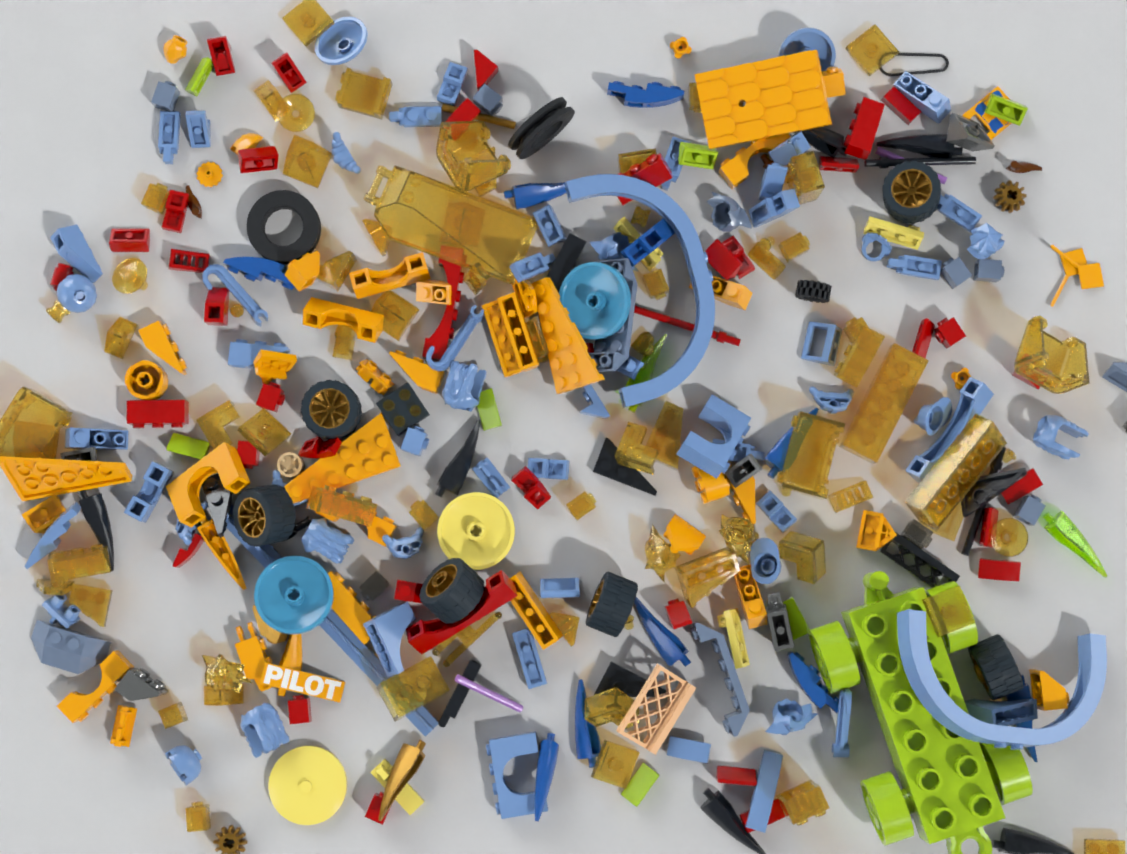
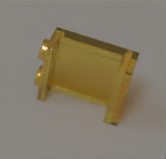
(363, 94)

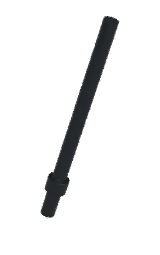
(885, 162)
(995, 466)

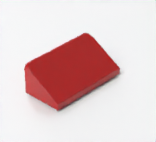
(900, 105)
(258, 159)
(838, 164)
(129, 240)
(723, 260)
(923, 337)
(990, 518)
(736, 775)

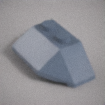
(68, 648)

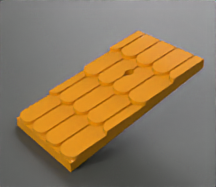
(779, 95)

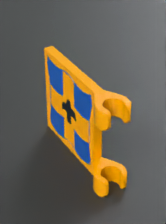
(992, 124)

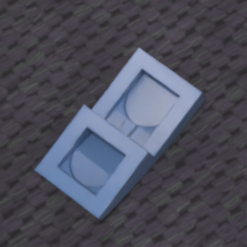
(452, 84)
(549, 468)
(776, 511)
(688, 749)

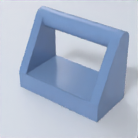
(830, 347)
(559, 588)

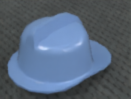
(934, 416)
(765, 561)

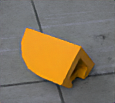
(246, 142)

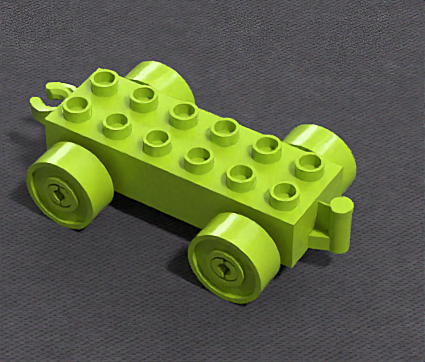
(944, 778)

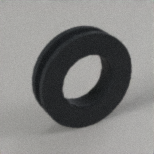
(541, 128)
(265, 208)

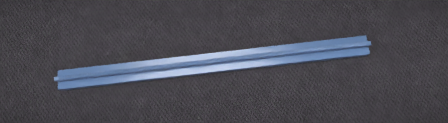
(342, 635)

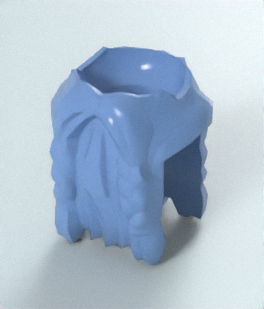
(463, 386)
(1047, 431)
(326, 540)
(263, 729)

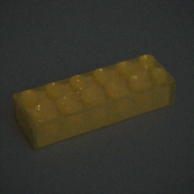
(883, 403)
(956, 472)

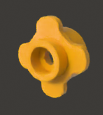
(686, 49)
(956, 376)

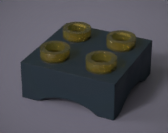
(402, 408)

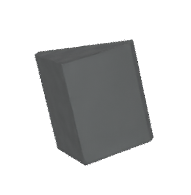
(967, 134)

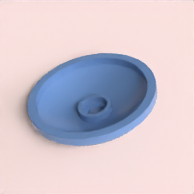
(810, 39)
(341, 41)

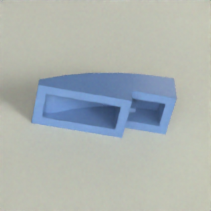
(774, 207)

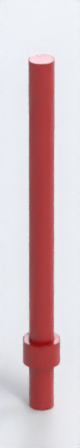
(720, 336)

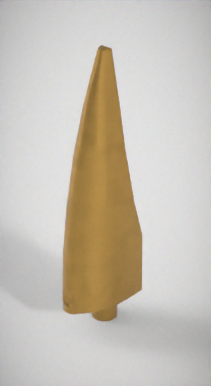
(403, 770)

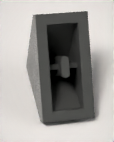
(86, 454)
(743, 470)

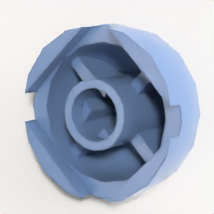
(76, 293)
(185, 763)

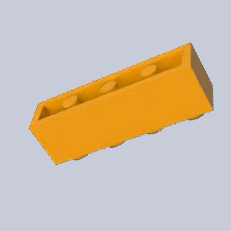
(349, 607)
(534, 613)

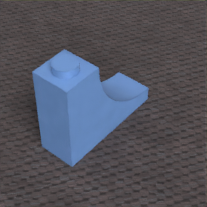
(386, 635)
(1003, 712)

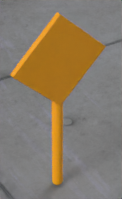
(1078, 257)
(1089, 274)

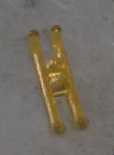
(467, 636)

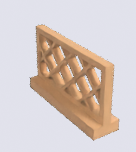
(666, 715)

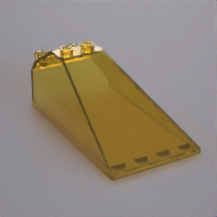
(450, 222)

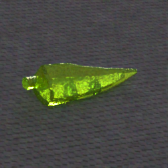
(645, 373)
(1069, 535)

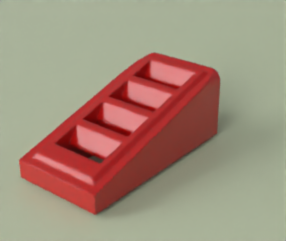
(182, 253)

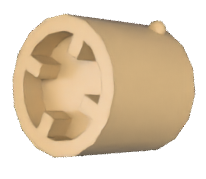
(290, 465)

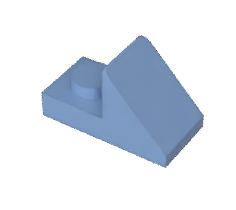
(198, 129)
(791, 147)
(597, 408)

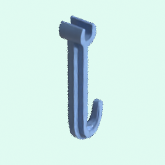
(236, 289)
(457, 343)
(841, 746)

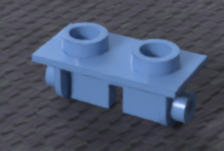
(491, 477)

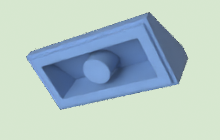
(549, 225)

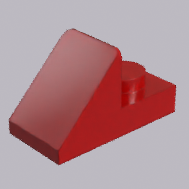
(221, 55)

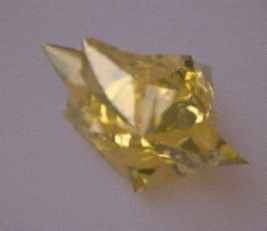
(737, 535)
(659, 554)
(224, 674)

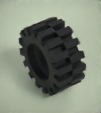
(813, 291)

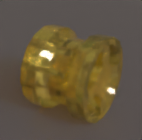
(640, 216)
(57, 311)

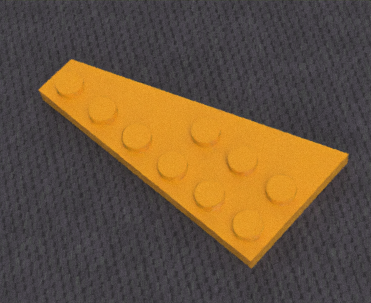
(567, 349)
(358, 458)
(50, 477)

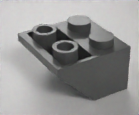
(138, 685)

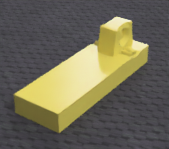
(627, 229)
(905, 236)
(737, 642)
(408, 797)

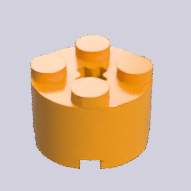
(146, 370)
(711, 488)

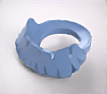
(869, 238)

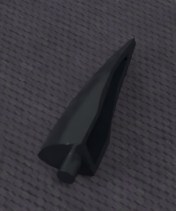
(825, 141)
(928, 145)
(457, 470)
(98, 519)
(724, 815)
(1023, 843)

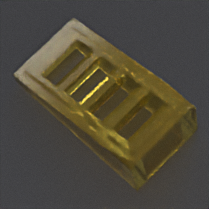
(839, 500)

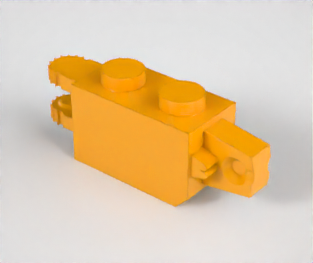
(252, 655)

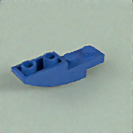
(654, 95)
(648, 242)
(256, 268)
(807, 679)

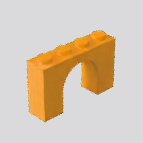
(186, 487)

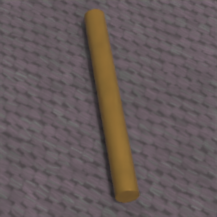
(484, 117)

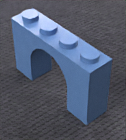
(710, 456)
(502, 750)

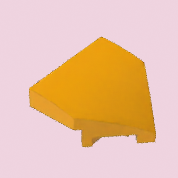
(526, 297)
(273, 365)
(44, 514)
(874, 531)
(683, 536)

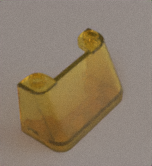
(466, 155)
(1051, 362)
(30, 424)
(810, 455)

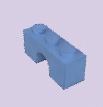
(144, 502)

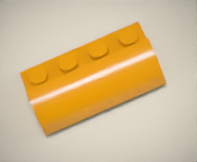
(510, 335)

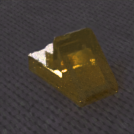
(344, 342)

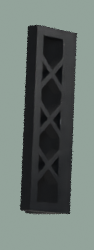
(920, 555)

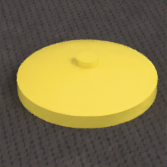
(476, 530)
(307, 785)

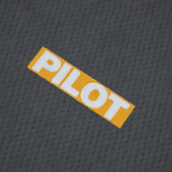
(302, 682)

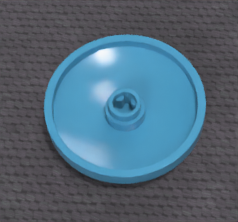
(596, 299)
(293, 595)

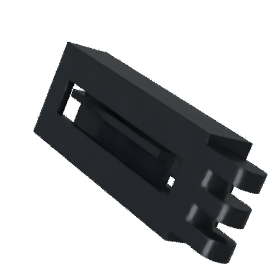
(459, 694)

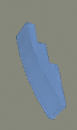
(50, 539)
(764, 791)

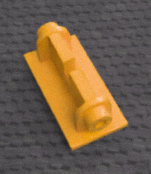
(368, 370)
(123, 726)

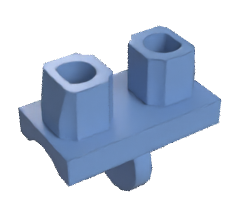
(630, 367)
(61, 612)

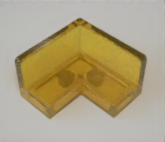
(214, 422)
(632, 453)
(806, 553)
(608, 707)

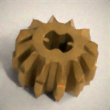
(1012, 203)
(229, 834)

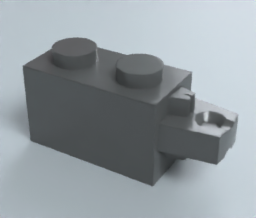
(779, 623)

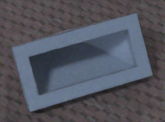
(1117, 375)

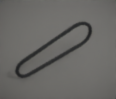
(919, 72)

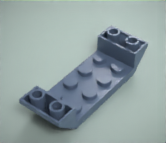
(614, 350)
(734, 720)

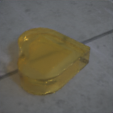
(644, 343)

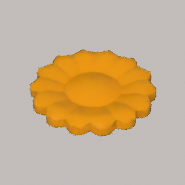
(209, 174)

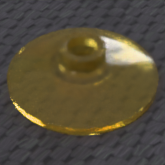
(298, 103)
(129, 275)
(1017, 537)

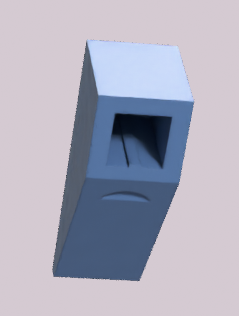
(924, 97)
(772, 180)
(74, 249)
(243, 354)
(100, 438)

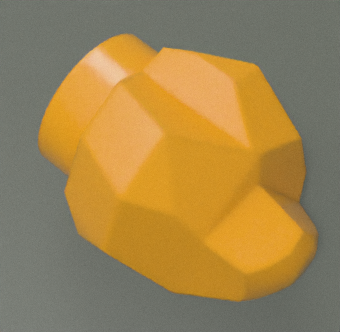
(175, 49)

